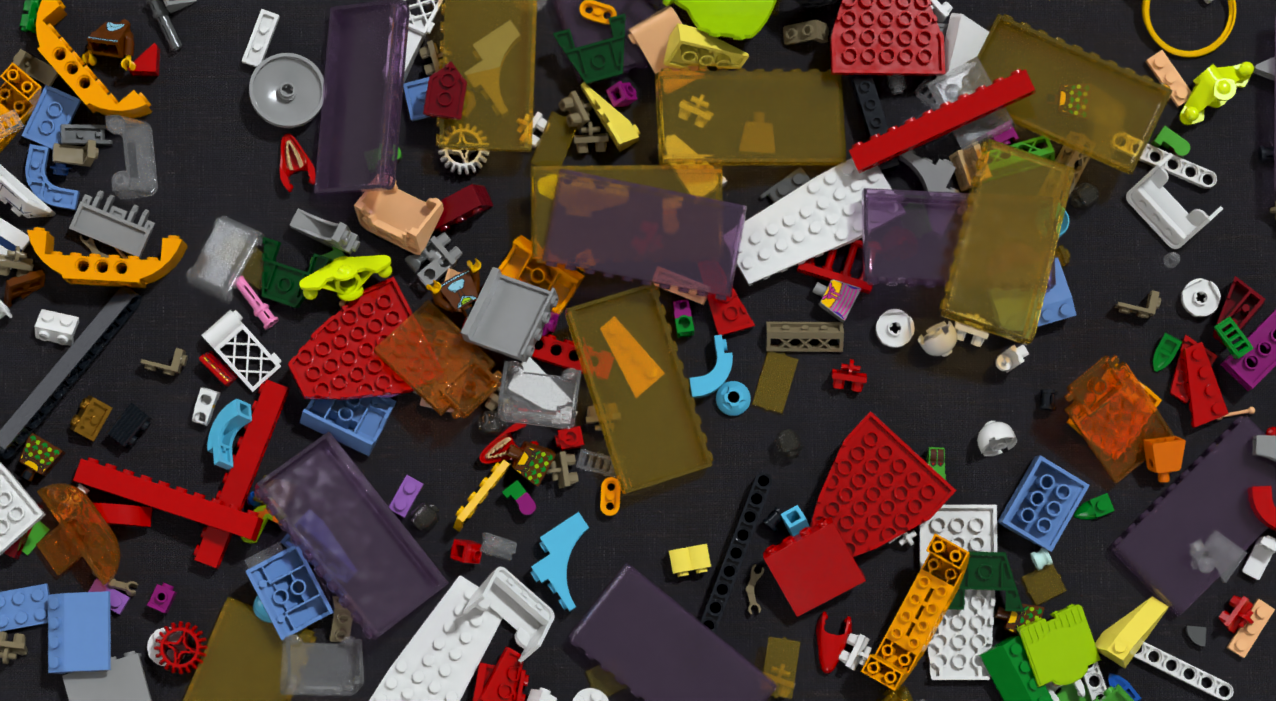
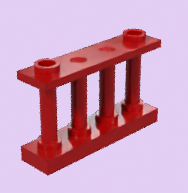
(826, 272)

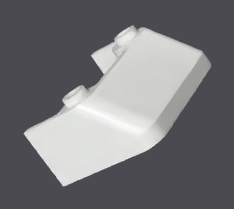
(1163, 211)
(515, 605)

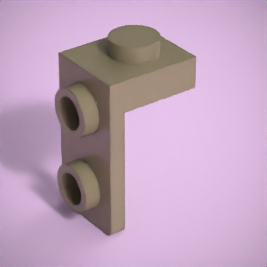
(806, 31)
(35, 68)
(75, 154)
(1152, 304)
(179, 360)
(341, 621)

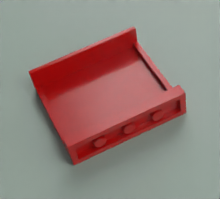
(813, 566)

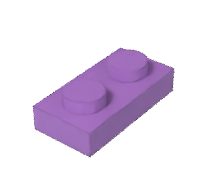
(406, 496)
(117, 599)

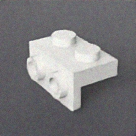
(56, 327)

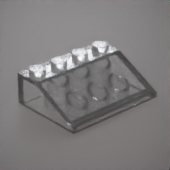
(965, 80)

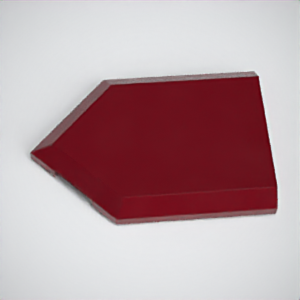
(445, 93)

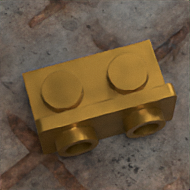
(90, 417)

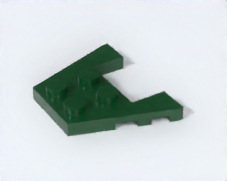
(597, 59)
(282, 281)
(988, 572)

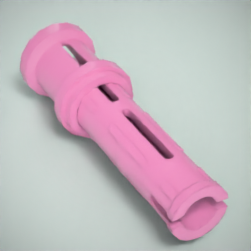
(260, 309)

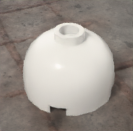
(939, 340)
(995, 437)

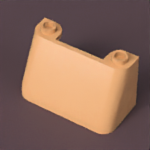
(653, 37)
(399, 217)

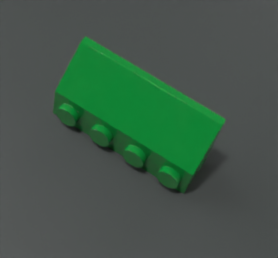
(1012, 672)

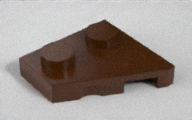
(23, 286)

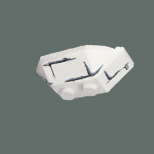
(21, 198)

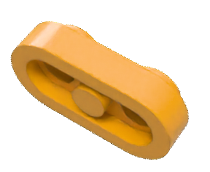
(598, 12)
(610, 496)

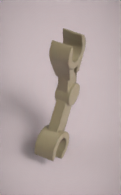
(90, 243)
(122, 586)
(750, 589)

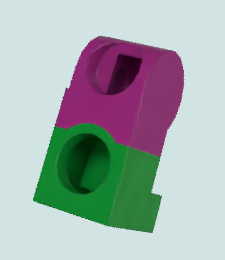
(683, 318)
(525, 502)

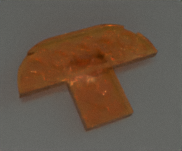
(79, 533)

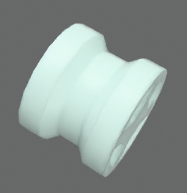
(1041, 558)

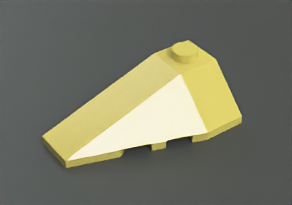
(695, 47)
(617, 126)
(1128, 634)

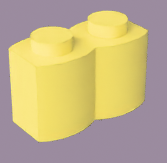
(690, 559)

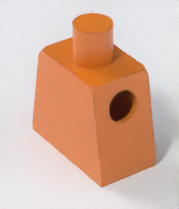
(1164, 455)

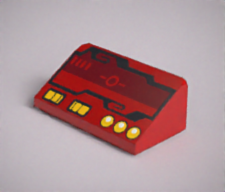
(218, 368)

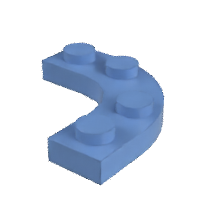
(40, 185)

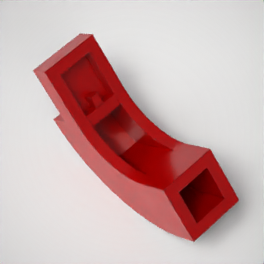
(1262, 505)
(125, 514)

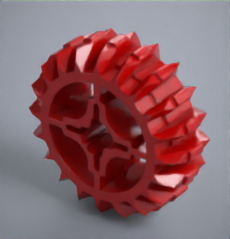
(178, 656)

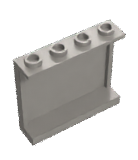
(509, 316)
(122, 683)

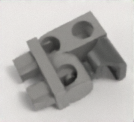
(438, 257)

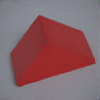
(147, 62)

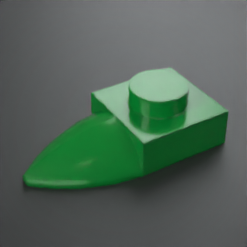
(1165, 351)
(1095, 508)

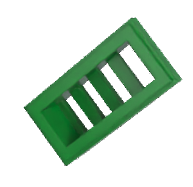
(1238, 334)

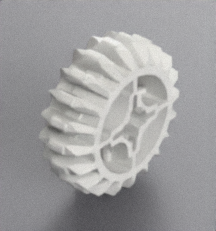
(466, 164)

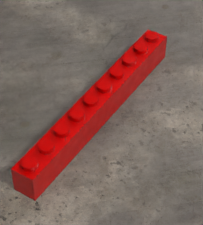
(942, 121)
(246, 465)
(167, 499)

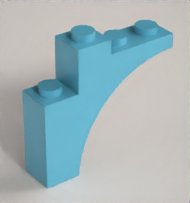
(554, 566)

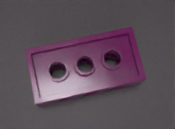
(1262, 363)

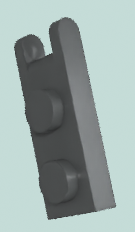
(79, 134)
(786, 185)

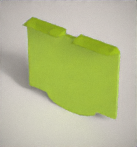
(1060, 647)

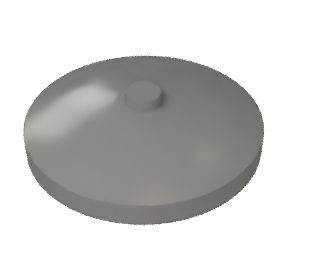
(286, 90)

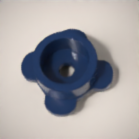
(60, 169)

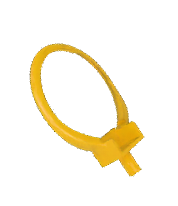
(1196, 53)

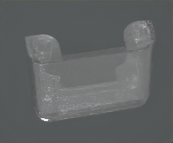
(140, 172)
(224, 258)
(538, 397)
(321, 667)

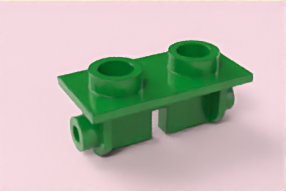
(28, 21)

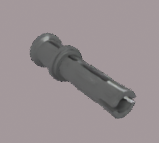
(161, 14)

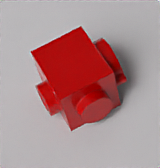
(569, 438)
(466, 551)

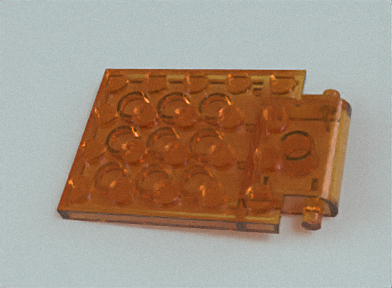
(439, 363)
(1114, 415)

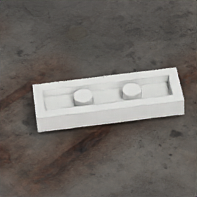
(260, 38)

